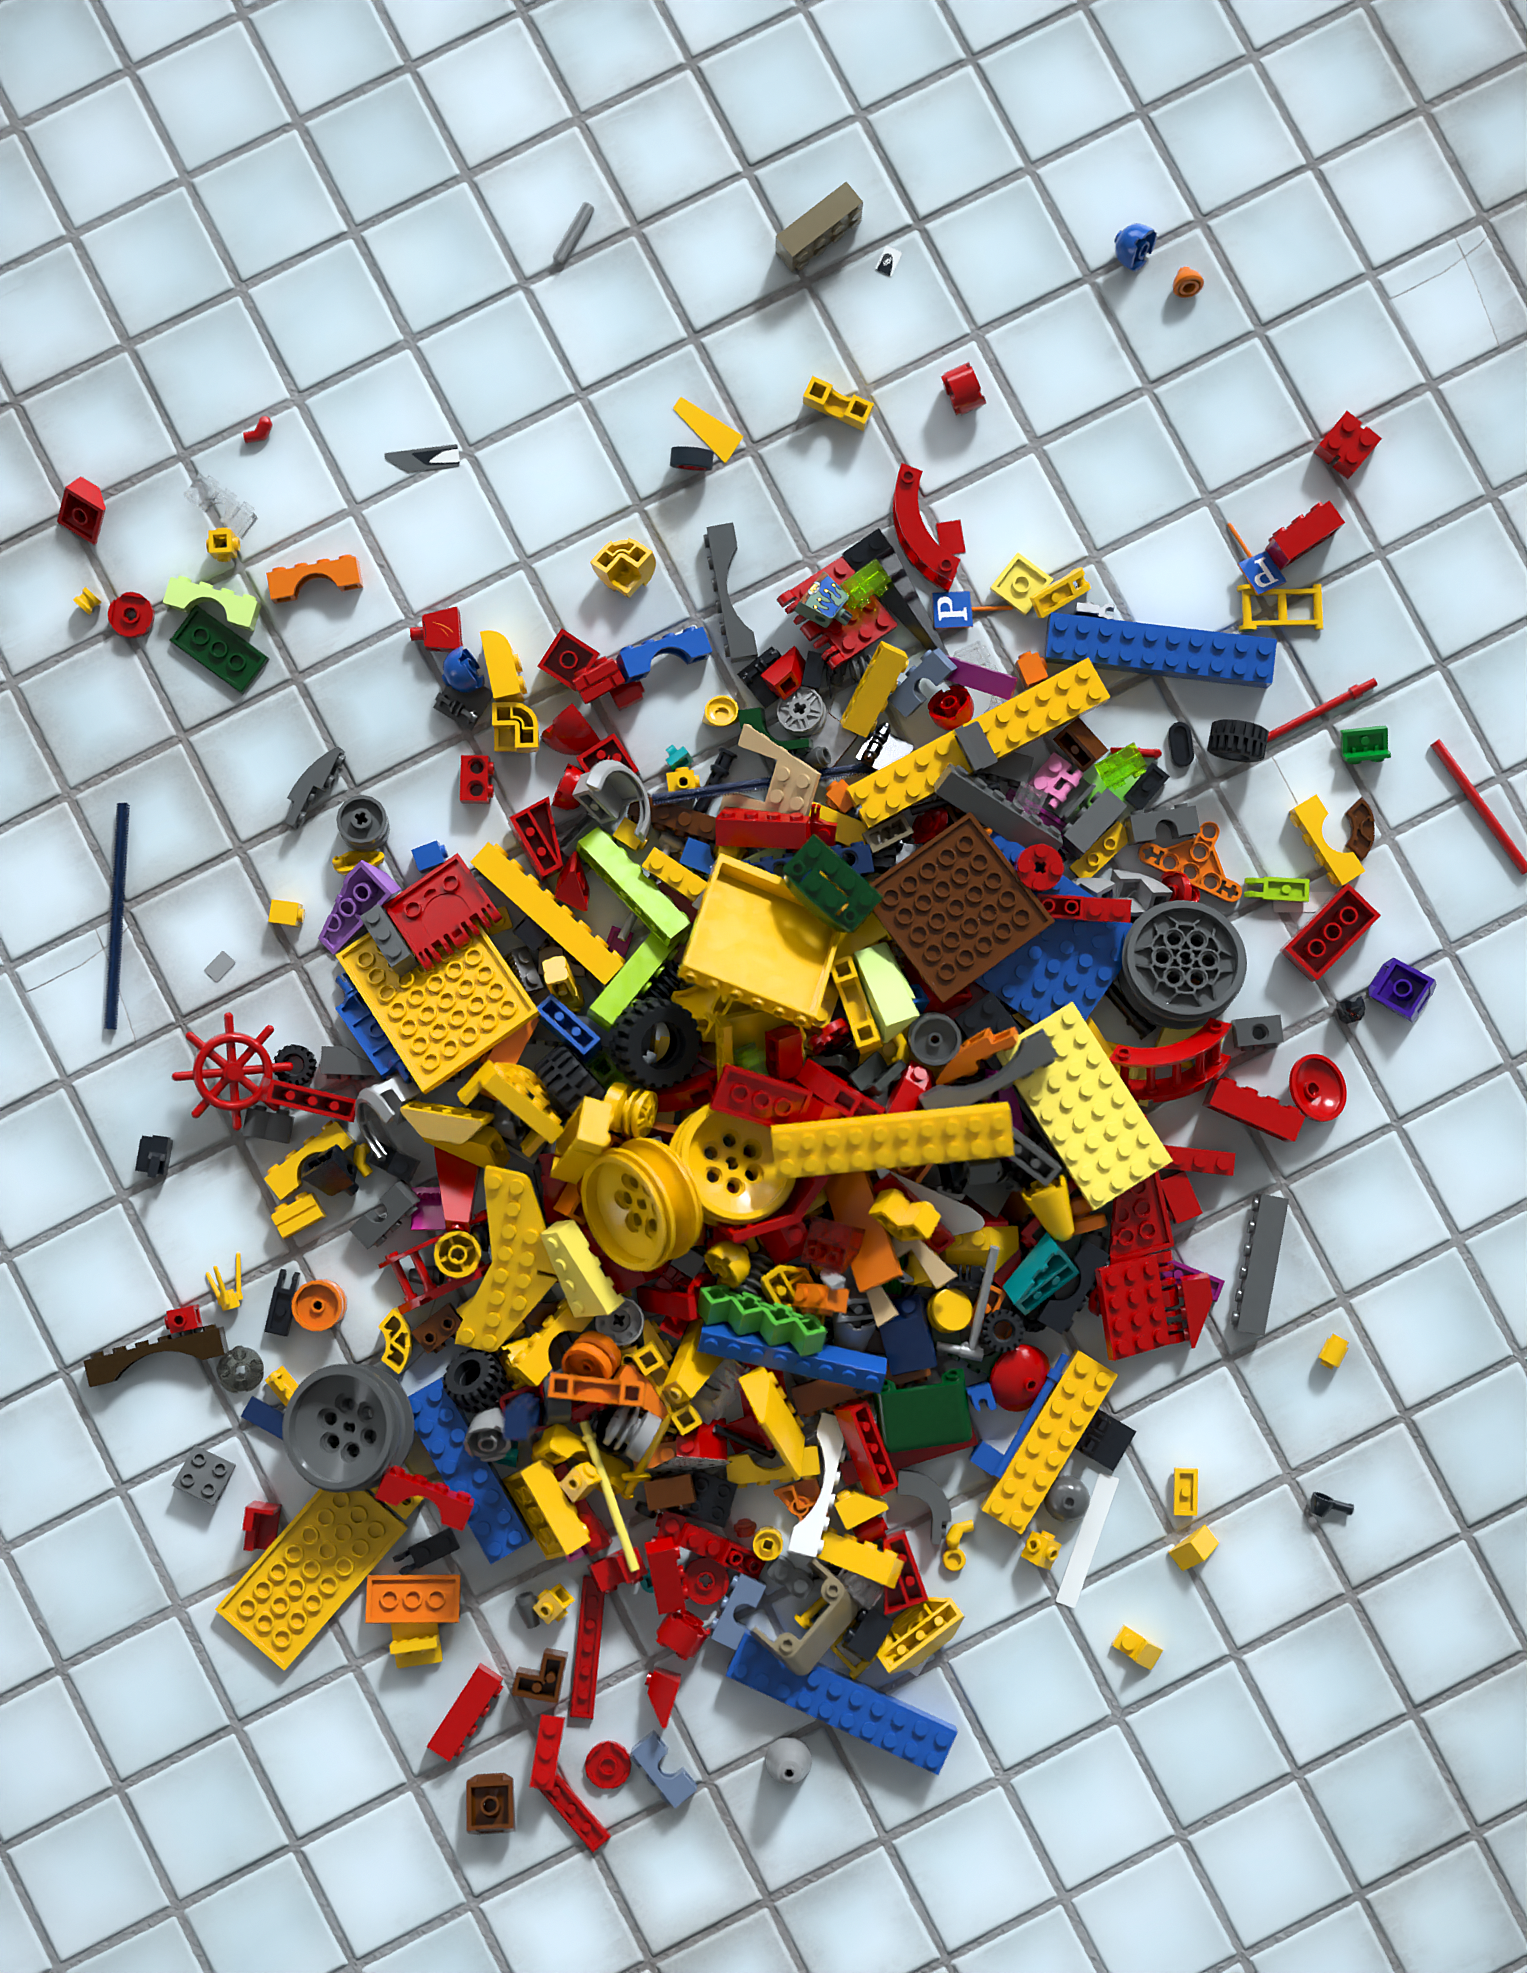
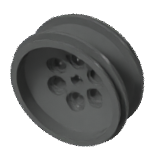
(1182, 1004)
(311, 1432)

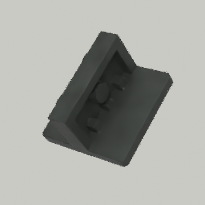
(838, 1061)
(876, 1078)

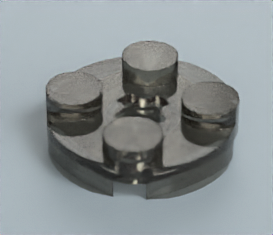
(240, 1357)

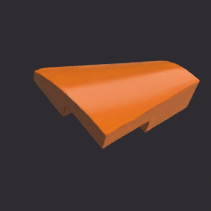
(800, 1496)

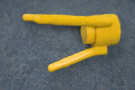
(227, 1298)

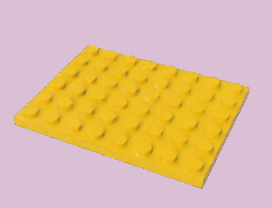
(441, 1015)

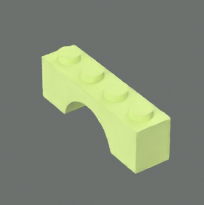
(184, 596)

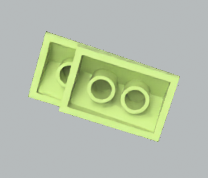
(885, 990)

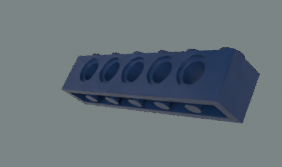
(861, 853)
(522, 1416)

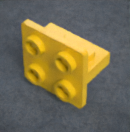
(415, 1644)

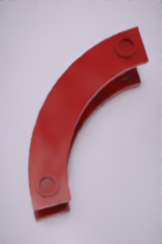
(914, 539)
(1179, 1084)
(431, 1290)

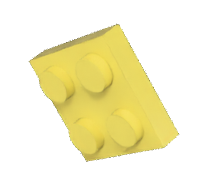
(1020, 582)

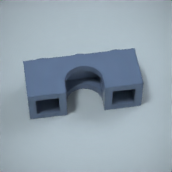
(935, 667)
(744, 1591)
(674, 1786)

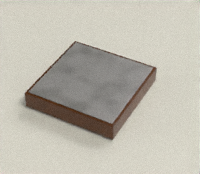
(834, 738)

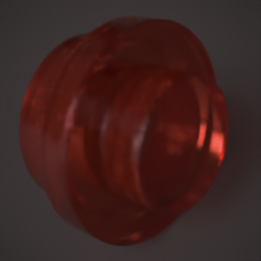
(745, 1528)

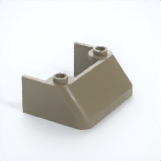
(804, 1654)

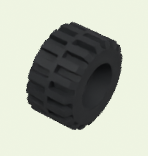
(1237, 740)
(463, 1372)

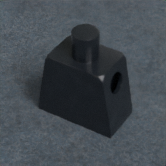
(331, 1172)

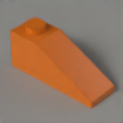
(652, 1401)

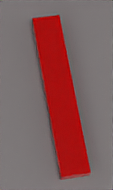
(907, 1458)
(587, 1650)

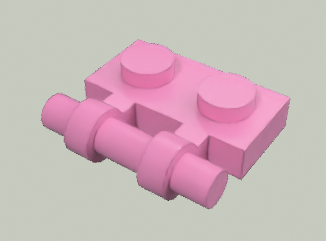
(1051, 774)

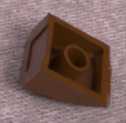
(490, 1804)

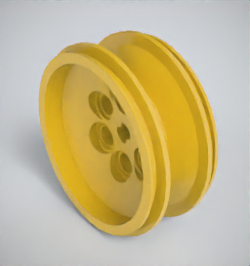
(751, 1199)
(642, 1204)

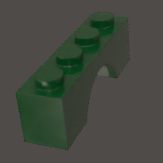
(988, 1360)

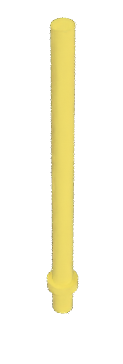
(609, 1495)

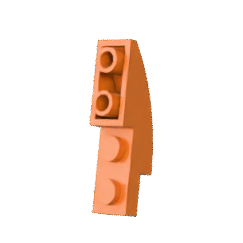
(969, 1057)

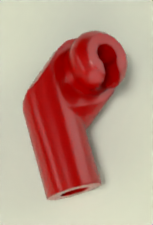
(261, 431)

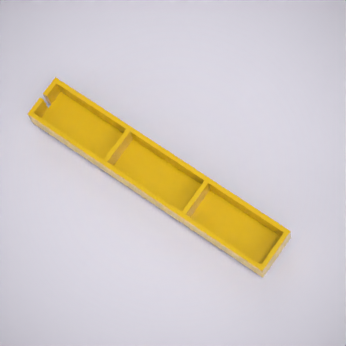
(1006, 729)

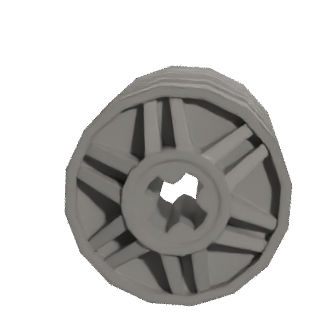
(631, 1324)
(631, 1430)

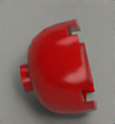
(951, 708)
(563, 796)

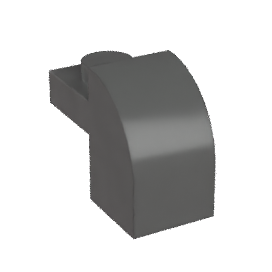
(554, 1409)

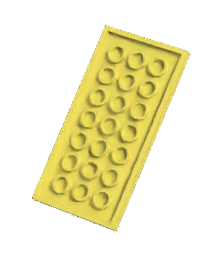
(1088, 1111)

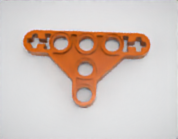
(1207, 866)

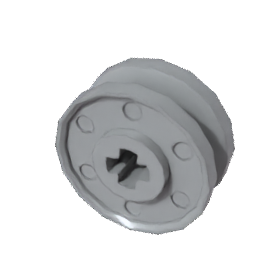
(803, 724)

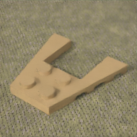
(791, 784)
(935, 1268)

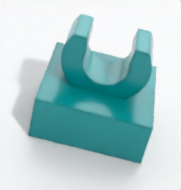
(678, 758)
(511, 1457)

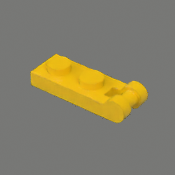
(1060, 593)

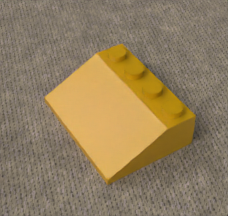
(776, 1416)
(546, 1509)

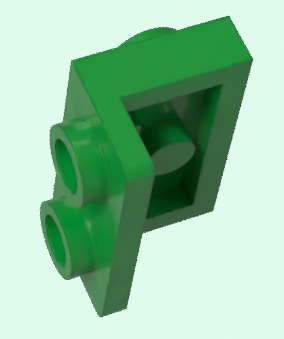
(1365, 744)

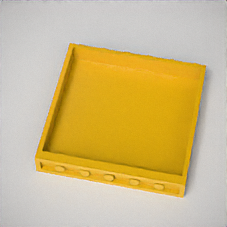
(759, 943)

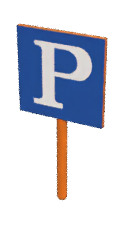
(1259, 569)
(955, 609)

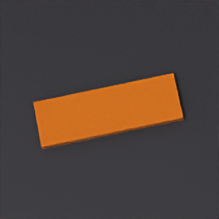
(851, 1200)

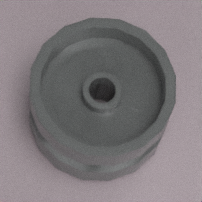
(374, 822)
(927, 1050)

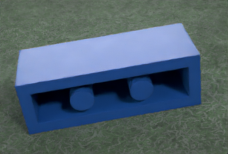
(568, 1028)

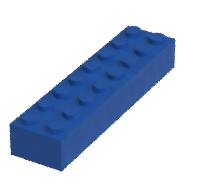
(442, 1430)

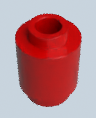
(871, 1530)

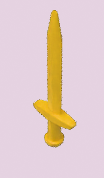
(639, 1475)

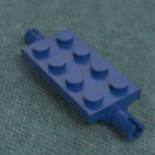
(369, 1032)

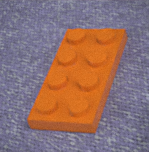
(413, 1599)

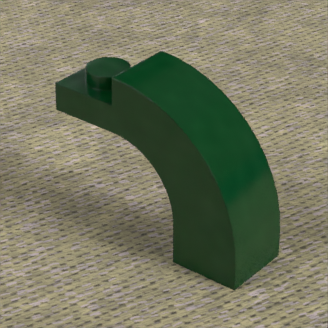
(756, 718)

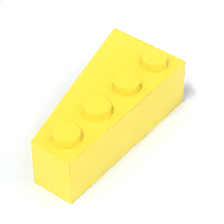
(579, 1271)

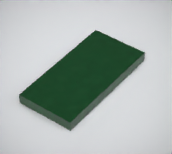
(219, 649)

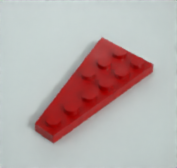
(1139, 1221)

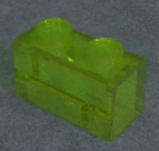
(865, 584)
(1121, 765)

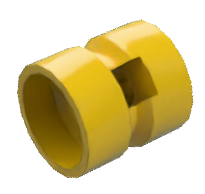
(768, 1543)

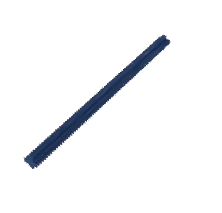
(751, 785)
(116, 916)

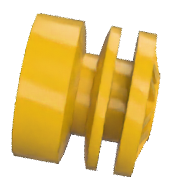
(632, 1109)

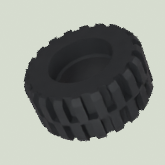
(681, 1051)
(568, 1078)

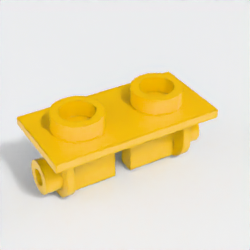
(282, 1384)

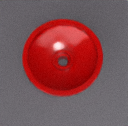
(1317, 1087)
(1019, 1377)

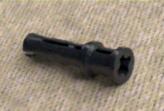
(718, 771)
(1137, 1022)

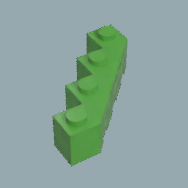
(749, 1314)

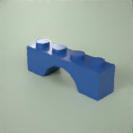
(689, 646)
(697, 857)

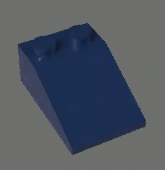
(909, 1337)

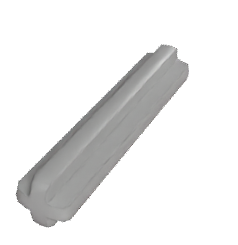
(573, 232)

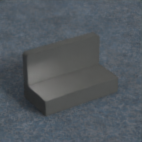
(975, 746)
(1073, 800)

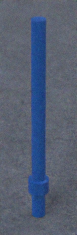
(1054, 1375)

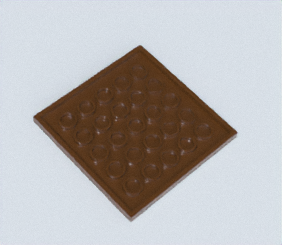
(957, 908)

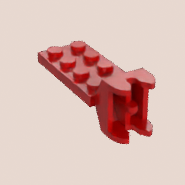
(767, 1099)

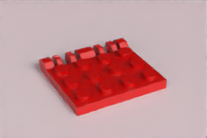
(847, 641)
(440, 908)
(1136, 1303)

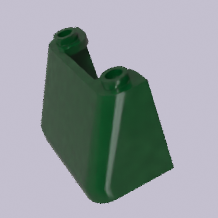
(923, 1414)

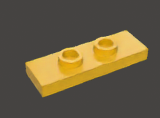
(1100, 852)

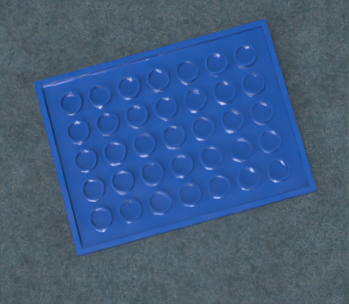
(1060, 964)

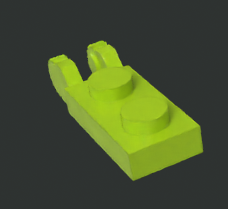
(1279, 889)

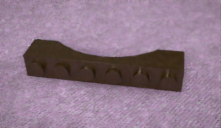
(110, 1367)

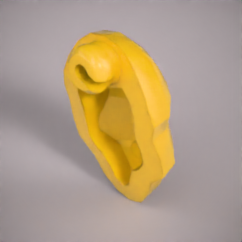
(347, 861)

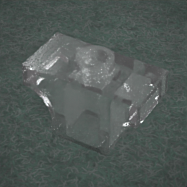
(861, 1588)

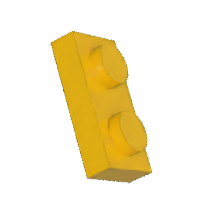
(1185, 1491)

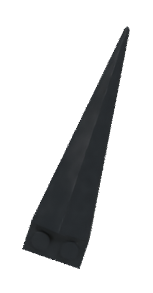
(901, 596)

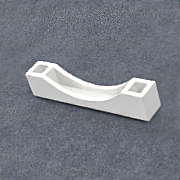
(807, 1534)

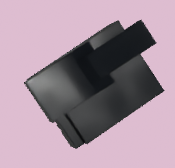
(814, 670)
(154, 1155)

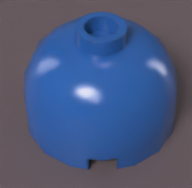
(1134, 244)
(461, 671)

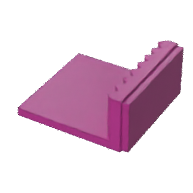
(430, 1211)

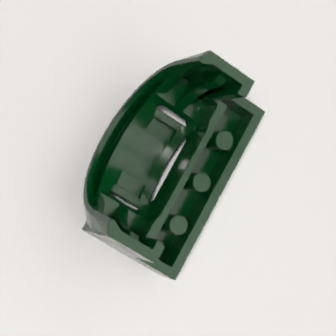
(821, 895)

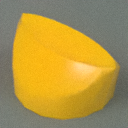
(721, 712)

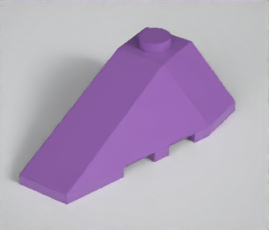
(362, 890)

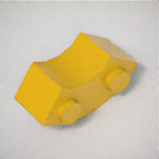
(398, 1340)

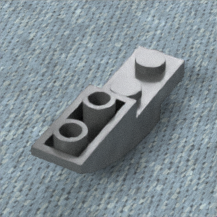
(317, 776)

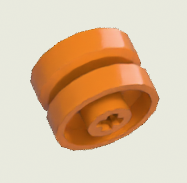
(1082, 1219)
(333, 1305)
(592, 1356)

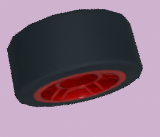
(691, 458)

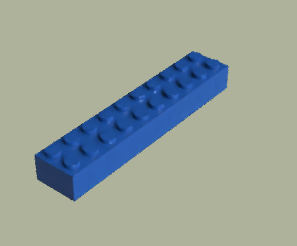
(1160, 650)
(846, 1705)

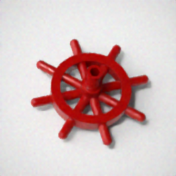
(231, 1070)

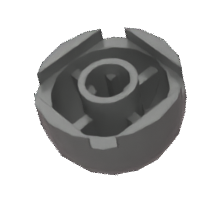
(507, 1122)
(1067, 1499)

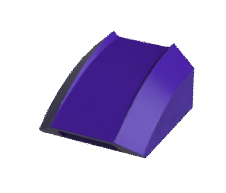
(1402, 989)

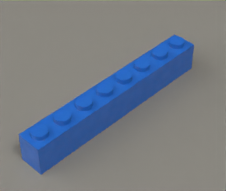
(831, 1364)

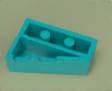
(1039, 1275)

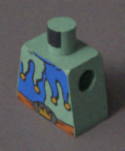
(824, 602)

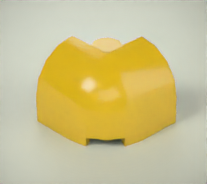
(624, 565)
(514, 728)

